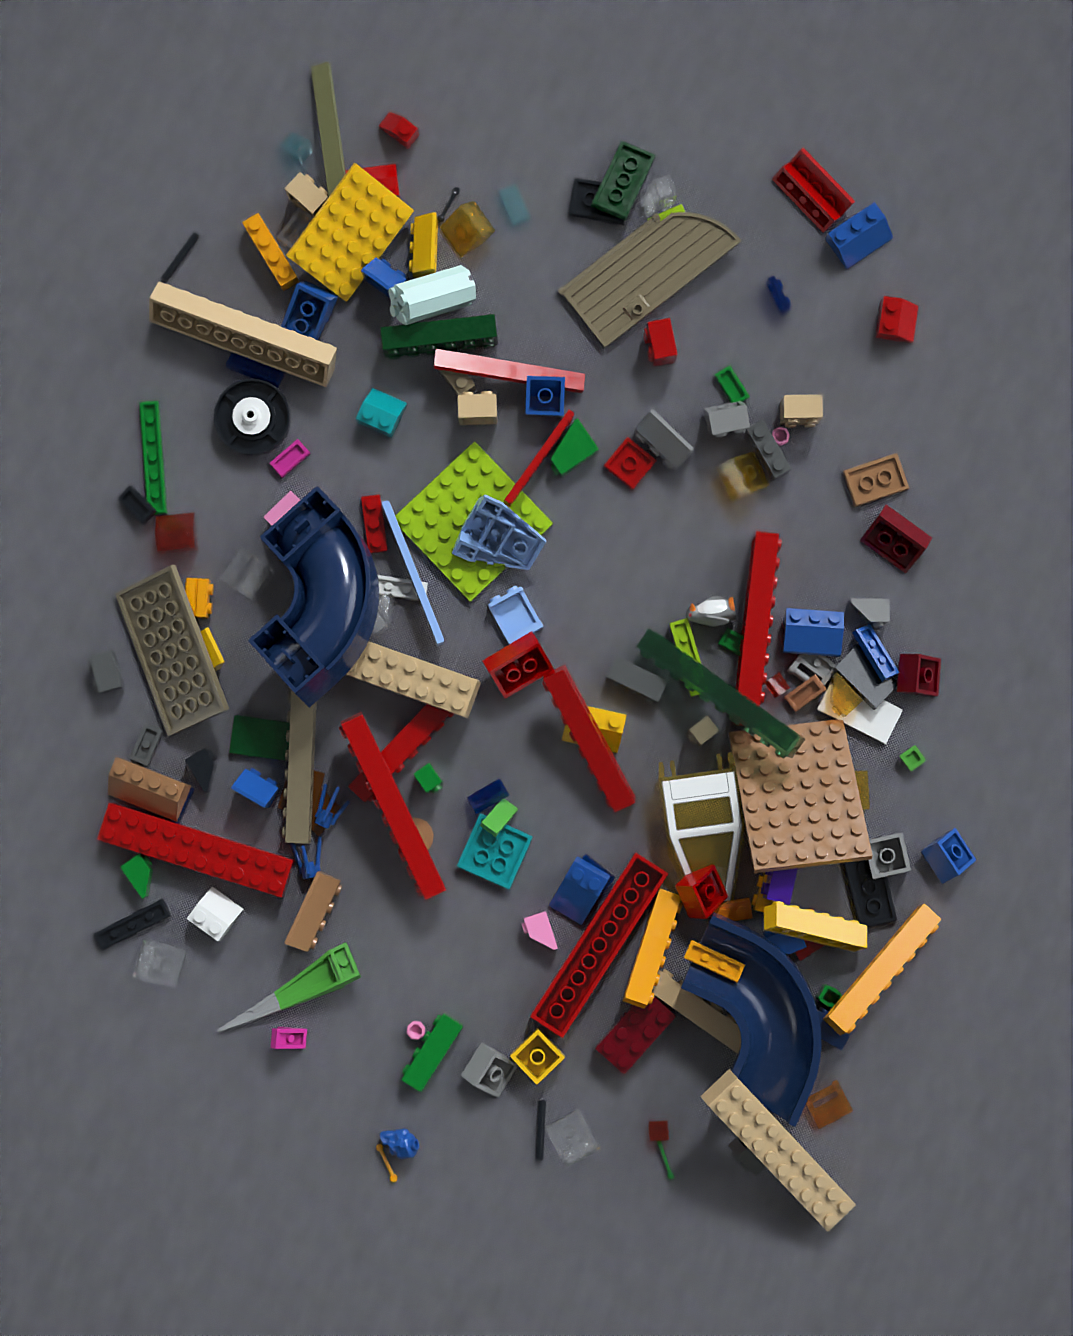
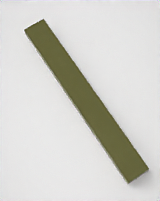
(328, 124)

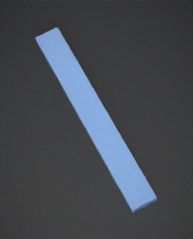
(413, 573)

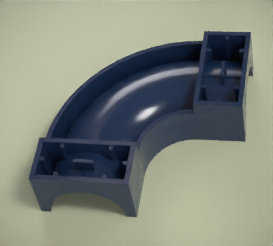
(331, 602)
(773, 1013)

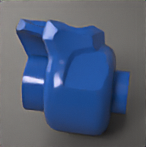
(400, 1143)

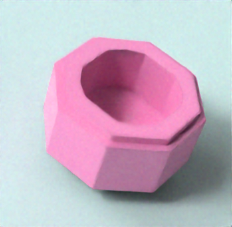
(781, 435)
(416, 1030)

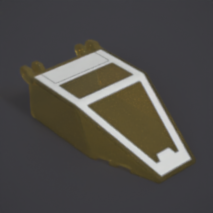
(703, 821)

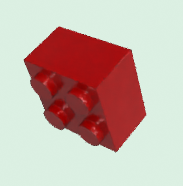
(661, 342)

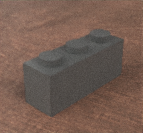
(767, 450)
(636, 680)

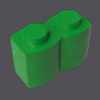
(828, 995)

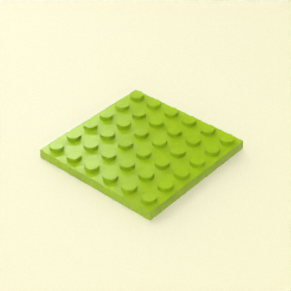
(443, 506)

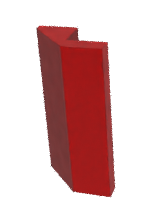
(813, 190)

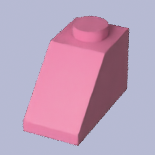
(540, 929)

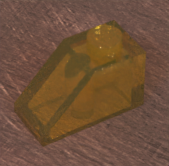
(842, 696)

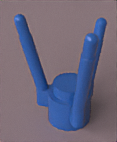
(324, 817)
(307, 868)

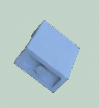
(514, 614)

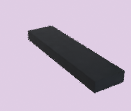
(132, 924)

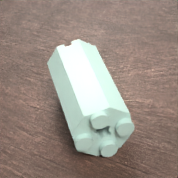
(432, 295)

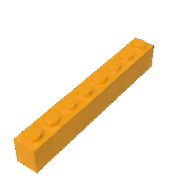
(882, 969)

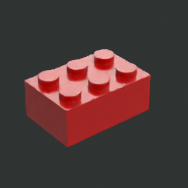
(518, 665)

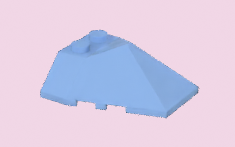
(497, 536)

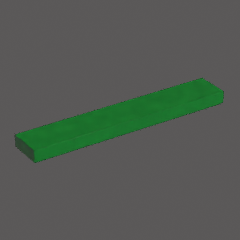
(153, 455)

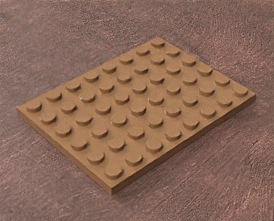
(801, 806)

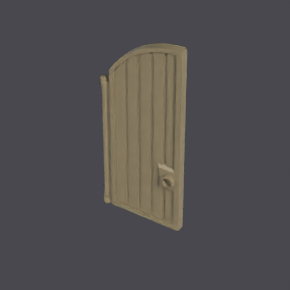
(646, 271)

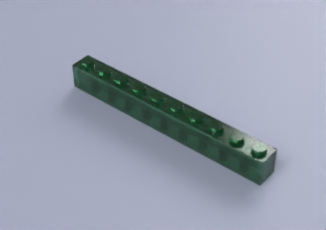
(721, 693)

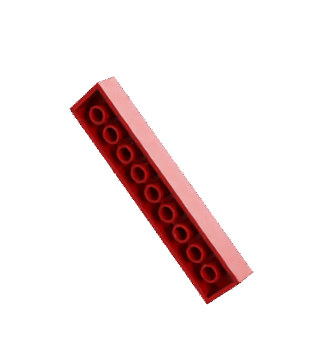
(757, 615)
(393, 806)
(196, 849)
(598, 945)

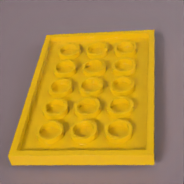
(349, 232)

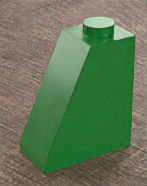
(573, 450)

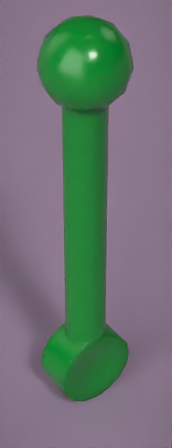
(670, 1175)

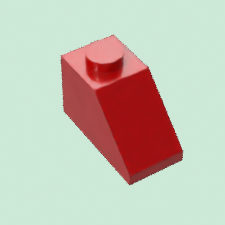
(399, 129)

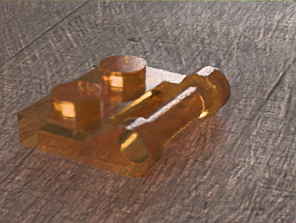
(830, 1110)

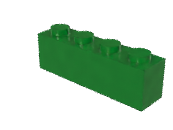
(432, 1052)

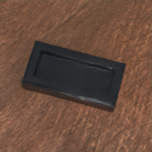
(137, 505)

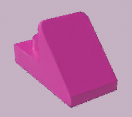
(288, 1038)

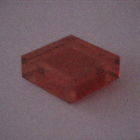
(777, 685)
(658, 1131)

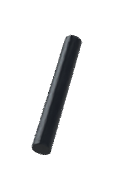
(180, 256)
(540, 1129)

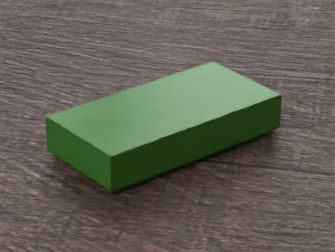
(499, 817)

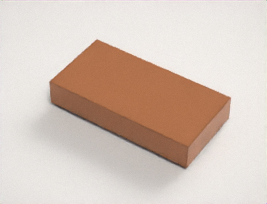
(805, 693)

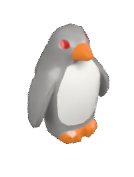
(712, 611)

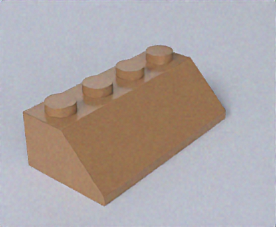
(147, 788)
(313, 911)

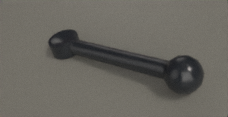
(455, 191)

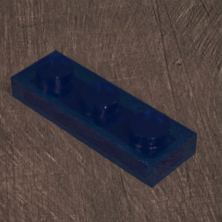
(255, 369)

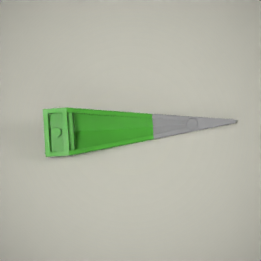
(320, 978)

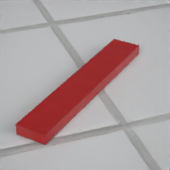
(538, 459)

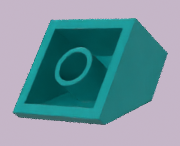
(381, 412)

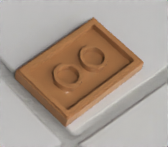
(875, 480)

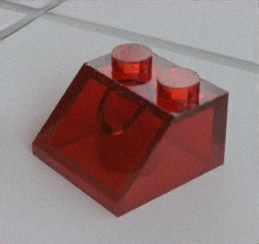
(176, 533)

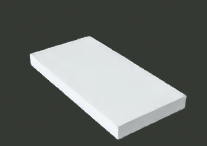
(874, 723)

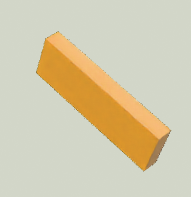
(714, 961)

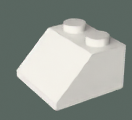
(215, 914)

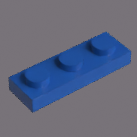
(875, 652)

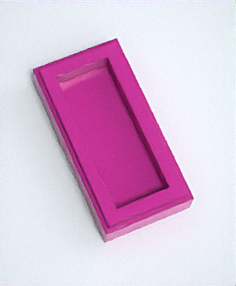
(289, 458)

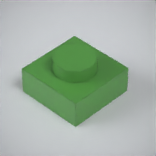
(912, 758)

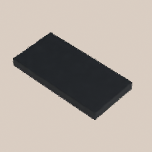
(869, 896)

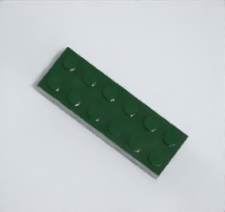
(441, 334)

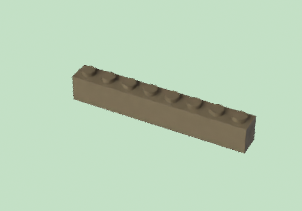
(300, 771)

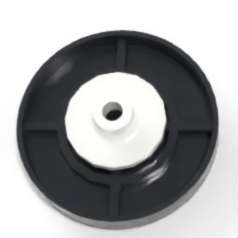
(262, 431)

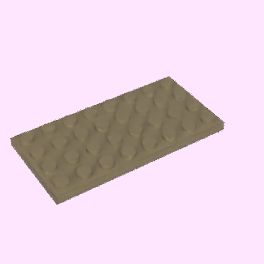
(172, 650)

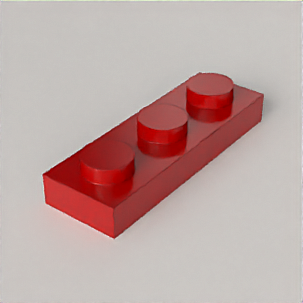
(374, 523)

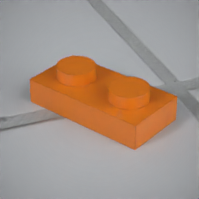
(736, 909)

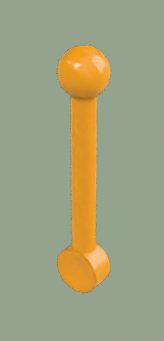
(393, 1177)

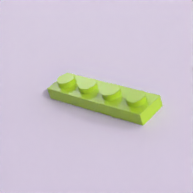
(684, 640)

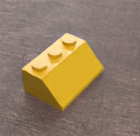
(424, 245)
(609, 723)

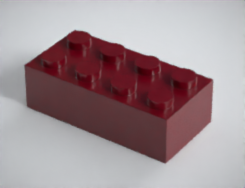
(634, 1034)

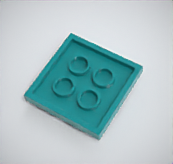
(493, 856)

